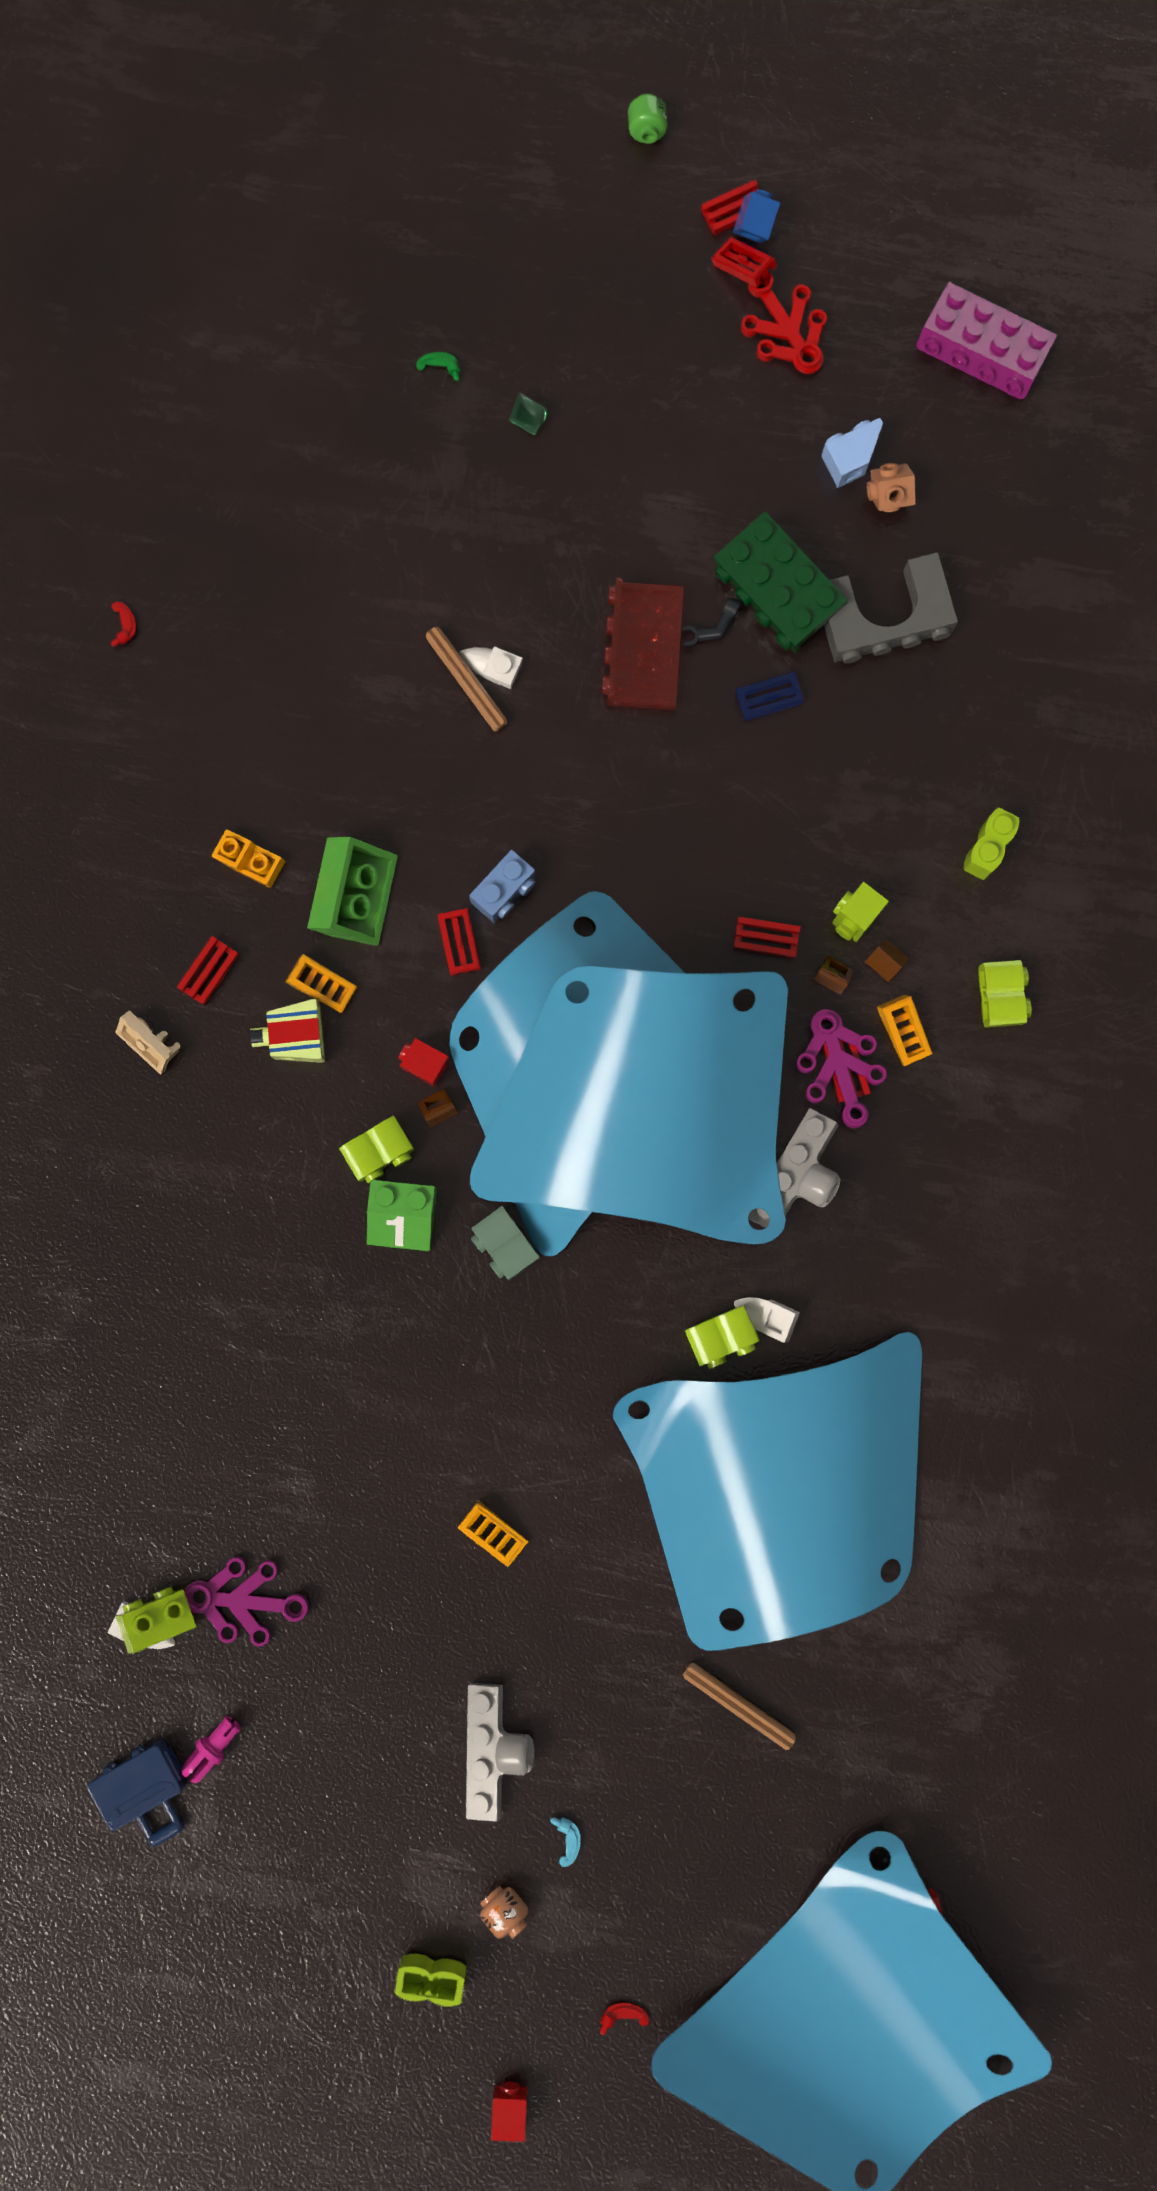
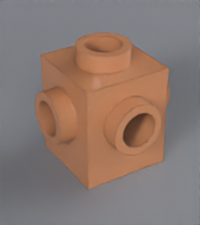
(892, 487)

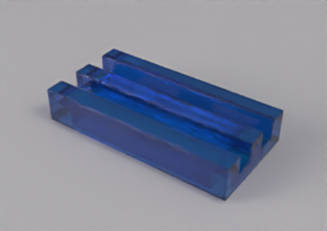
(773, 707)

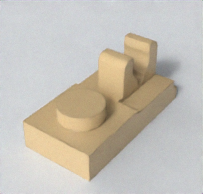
(142, 1041)

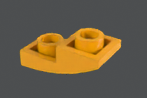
(248, 858)

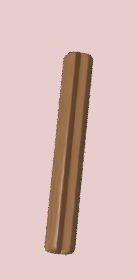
(466, 678)
(739, 1706)

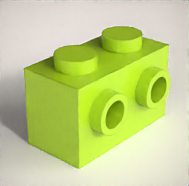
(857, 912)
(156, 1620)

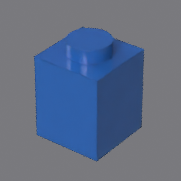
(756, 216)

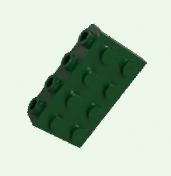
(778, 582)

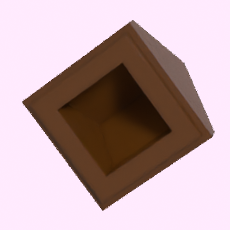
(886, 960)
(834, 975)
(437, 1108)

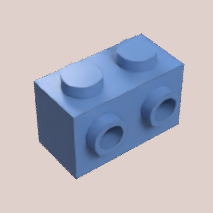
(503, 886)

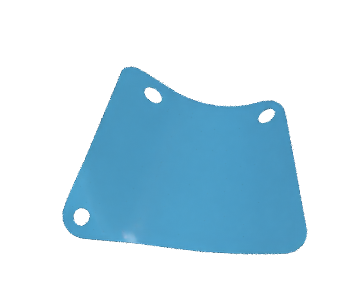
(508, 1008)
(647, 1103)
(783, 1491)
(852, 2030)

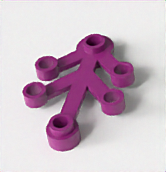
(840, 1063)
(240, 1601)

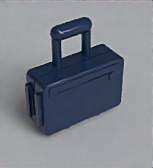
(139, 1785)

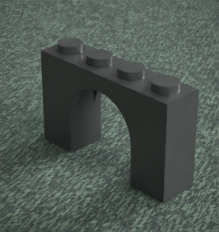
(931, 617)

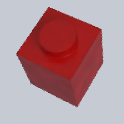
(423, 1061)
(509, 2112)

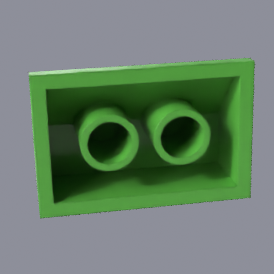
(352, 890)

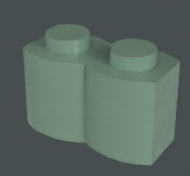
(504, 1243)

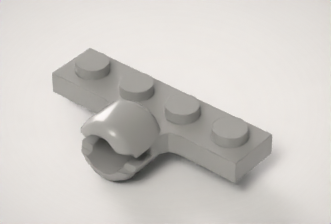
(799, 1167)
(491, 1752)

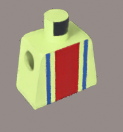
(292, 1033)

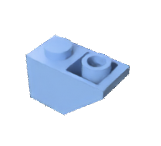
(850, 453)

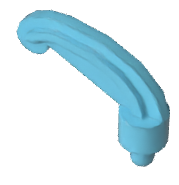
(572, 1840)

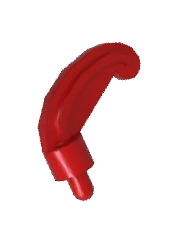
(128, 624)
(622, 2011)

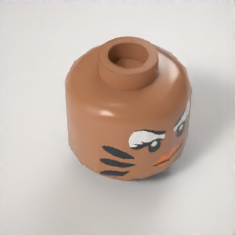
(504, 1912)

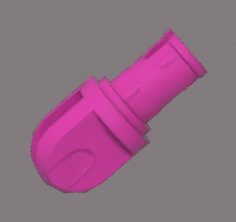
(210, 1749)

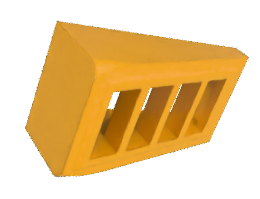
(326, 974)
(915, 1025)
(468, 1521)

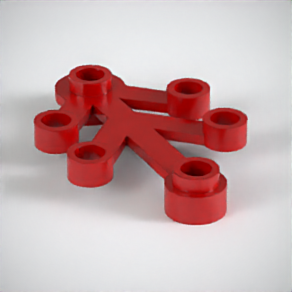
(787, 328)

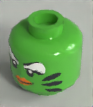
(647, 117)

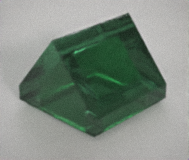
(528, 414)

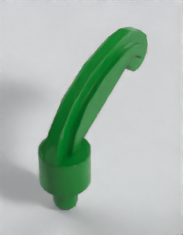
(440, 359)

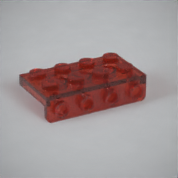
(643, 645)

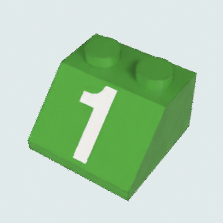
(400, 1215)

